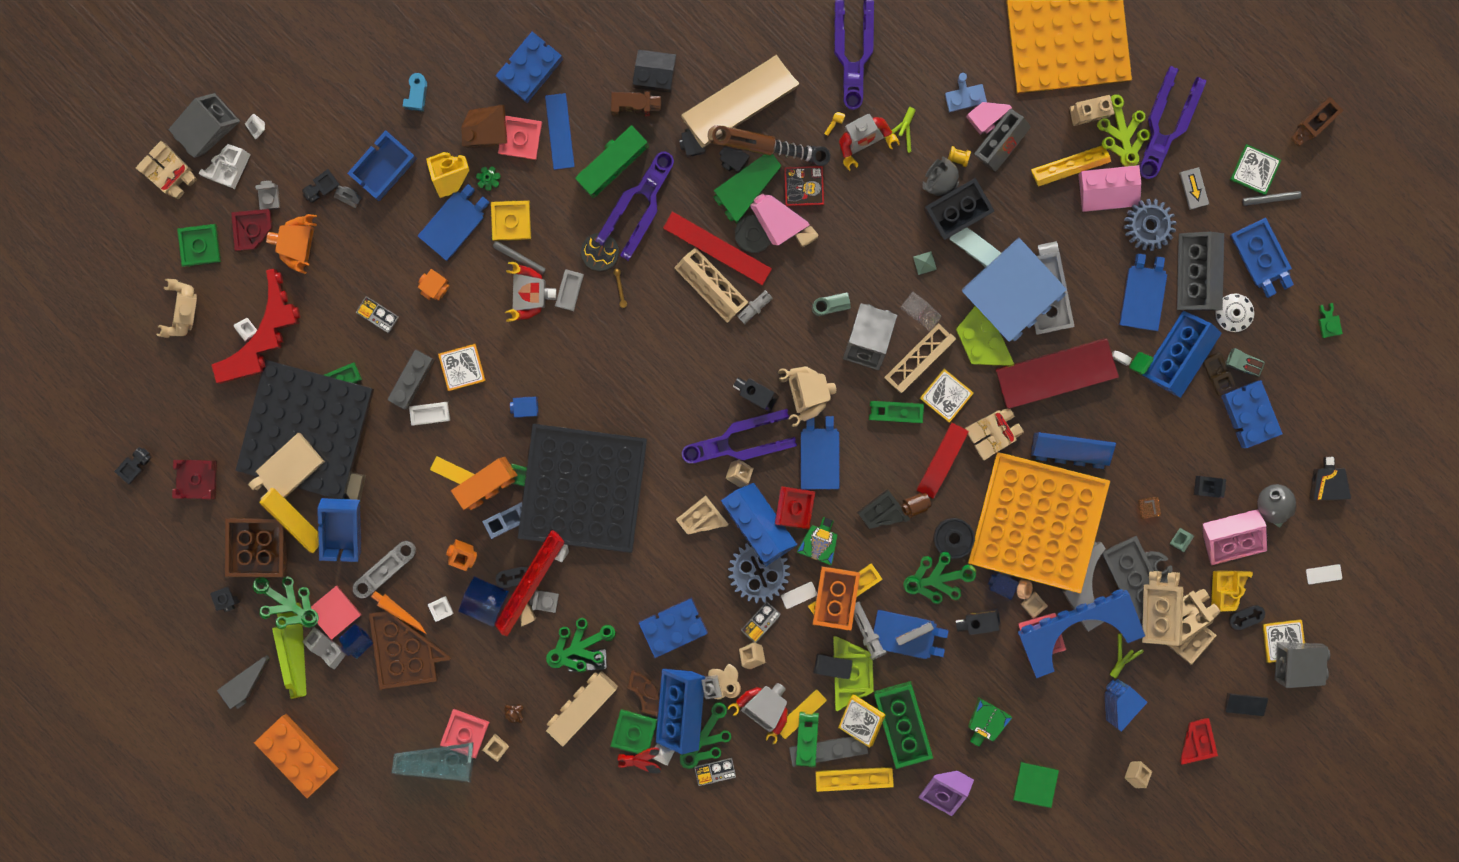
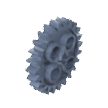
(742, 579)

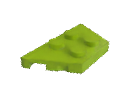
(982, 340)
(861, 674)

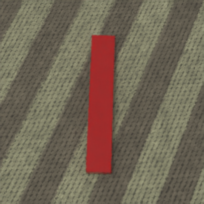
(717, 248)
(529, 583)

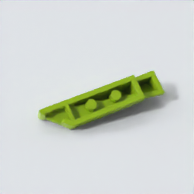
(291, 655)

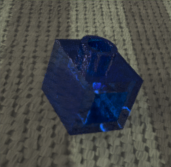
(1003, 584)
(355, 641)

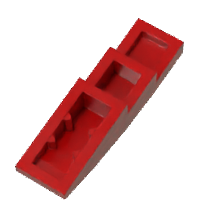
(942, 460)

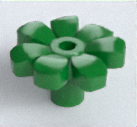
(491, 181)

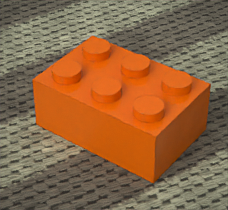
(484, 484)
(836, 598)

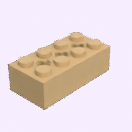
(584, 705)

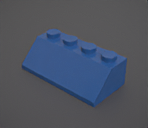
(1182, 353)
(1072, 449)
(757, 523)
(1122, 704)
(680, 710)

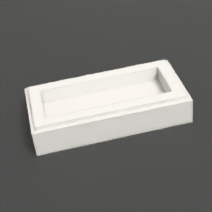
(429, 413)

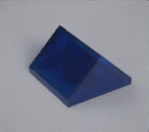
(483, 601)

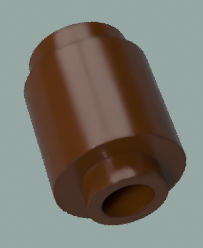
(916, 505)

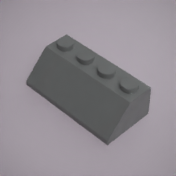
(1200, 271)

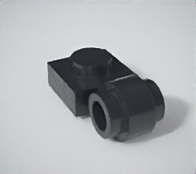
(324, 182)
(129, 468)

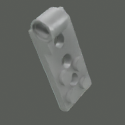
(1050, 257)

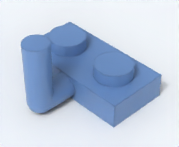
(965, 96)

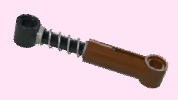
(767, 145)

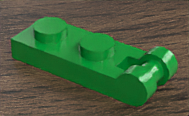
(897, 412)
(807, 740)

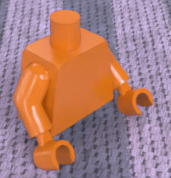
(294, 241)

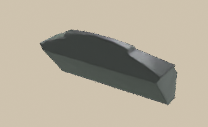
(347, 196)

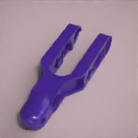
(853, 70)
(1159, 143)
(648, 187)
(719, 446)

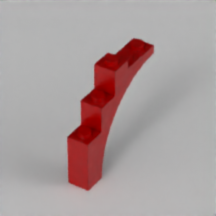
(266, 338)

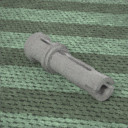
(870, 639)

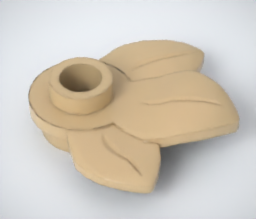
(727, 678)

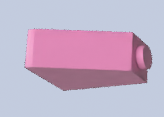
(777, 219)

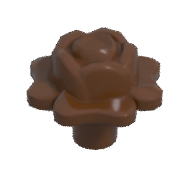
(513, 713)

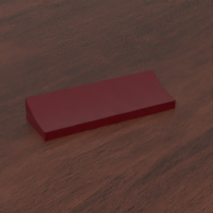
(1056, 373)

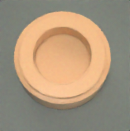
(1024, 589)

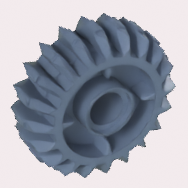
(1161, 222)

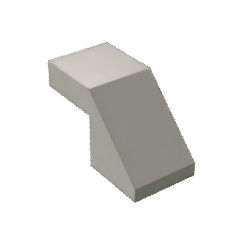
(324, 647)

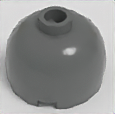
(942, 177)
(1276, 503)

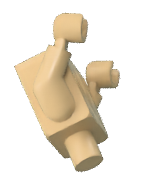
(183, 311)
(808, 391)

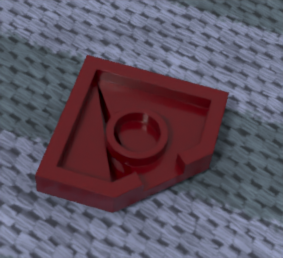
(250, 228)

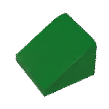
(1141, 363)

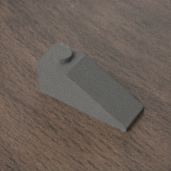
(242, 685)

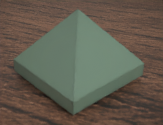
(924, 263)
(1181, 540)

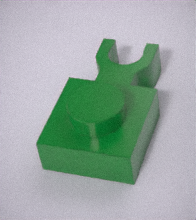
(1330, 324)

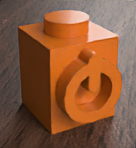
(433, 285)
(461, 555)

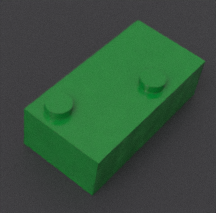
(612, 161)
(903, 724)

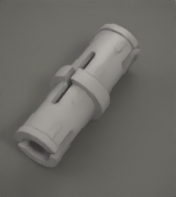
(755, 307)

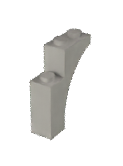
(1087, 592)

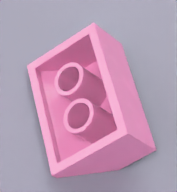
(1110, 188)
(1235, 537)

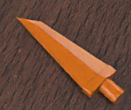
(393, 608)

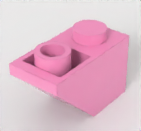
(986, 115)

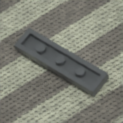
(834, 749)

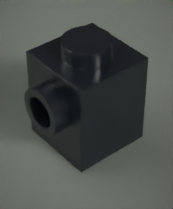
(690, 144)
(733, 158)

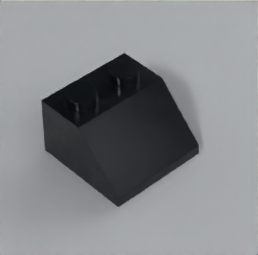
(654, 71)

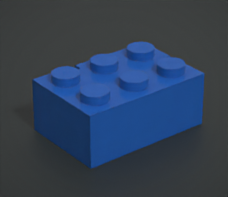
(529, 67)
(382, 167)
(1252, 413)
(339, 529)
(673, 627)

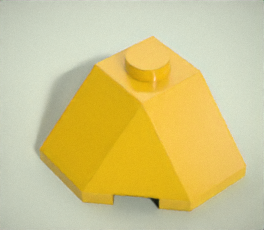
(447, 172)

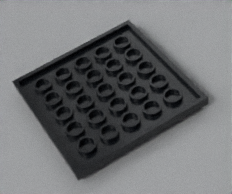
(317, 406)
(582, 487)

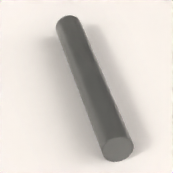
(1271, 198)
(518, 257)

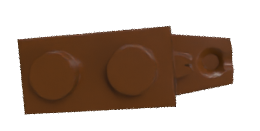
(1316, 121)

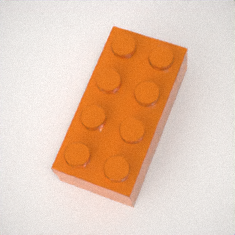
(296, 755)

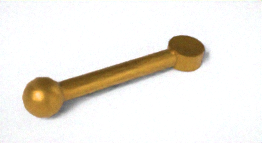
(623, 303)

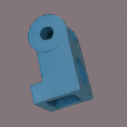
(417, 93)

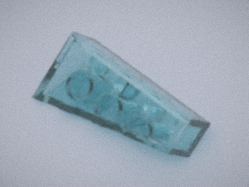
(441, 763)

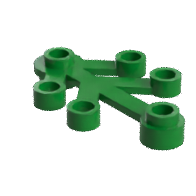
(937, 580)
(287, 604)
(578, 647)
(706, 740)

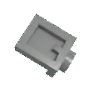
(268, 195)
(544, 601)

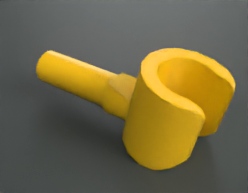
(838, 117)

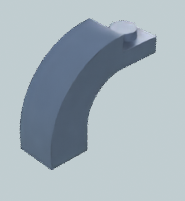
(503, 521)

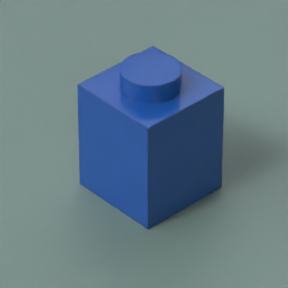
(524, 407)

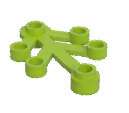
(1124, 134)

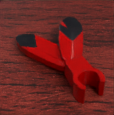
(640, 760)

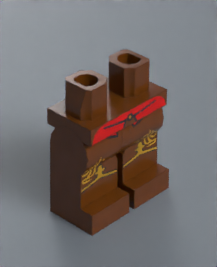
(634, 103)

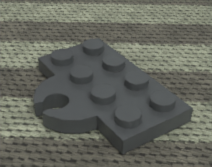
(1131, 568)

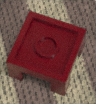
(195, 479)

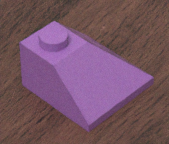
(947, 791)

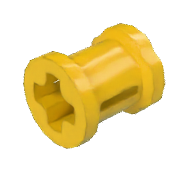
(959, 156)

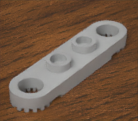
(384, 569)

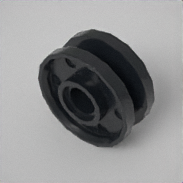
(965, 541)

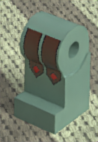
(1244, 363)

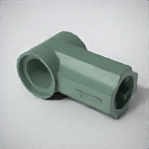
(833, 304)

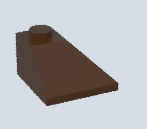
(484, 127)

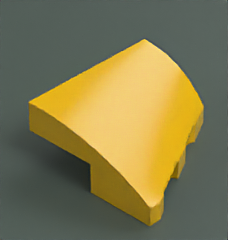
(1228, 588)

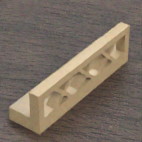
(708, 287)
(934, 354)

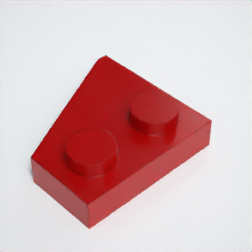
(1199, 742)

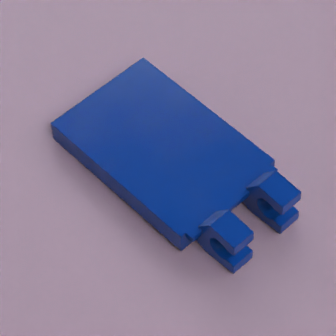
(453, 223)
(1263, 256)
(1144, 294)
(820, 456)
(891, 625)

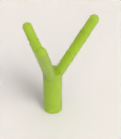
(905, 125)
(1121, 662)

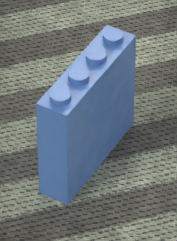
(1014, 290)

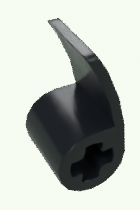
(832, 666)

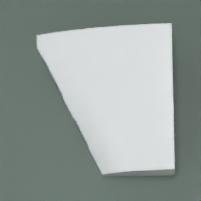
(227, 166)

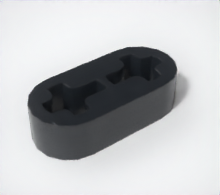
(510, 572)
(1245, 613)

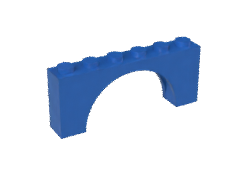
(1041, 638)

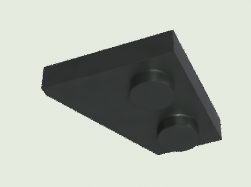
(882, 511)

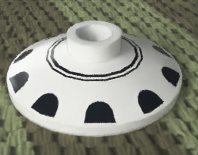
(1228, 320)

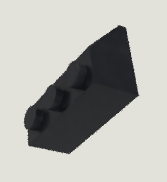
(959, 209)

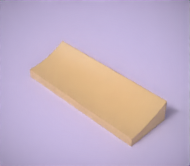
(740, 99)

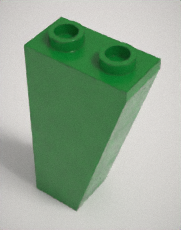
(745, 186)

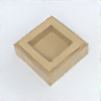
(1034, 605)

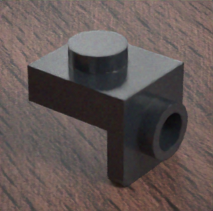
(1210, 486)
(224, 600)

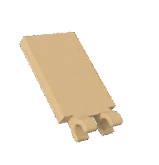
(288, 467)
(1163, 610)

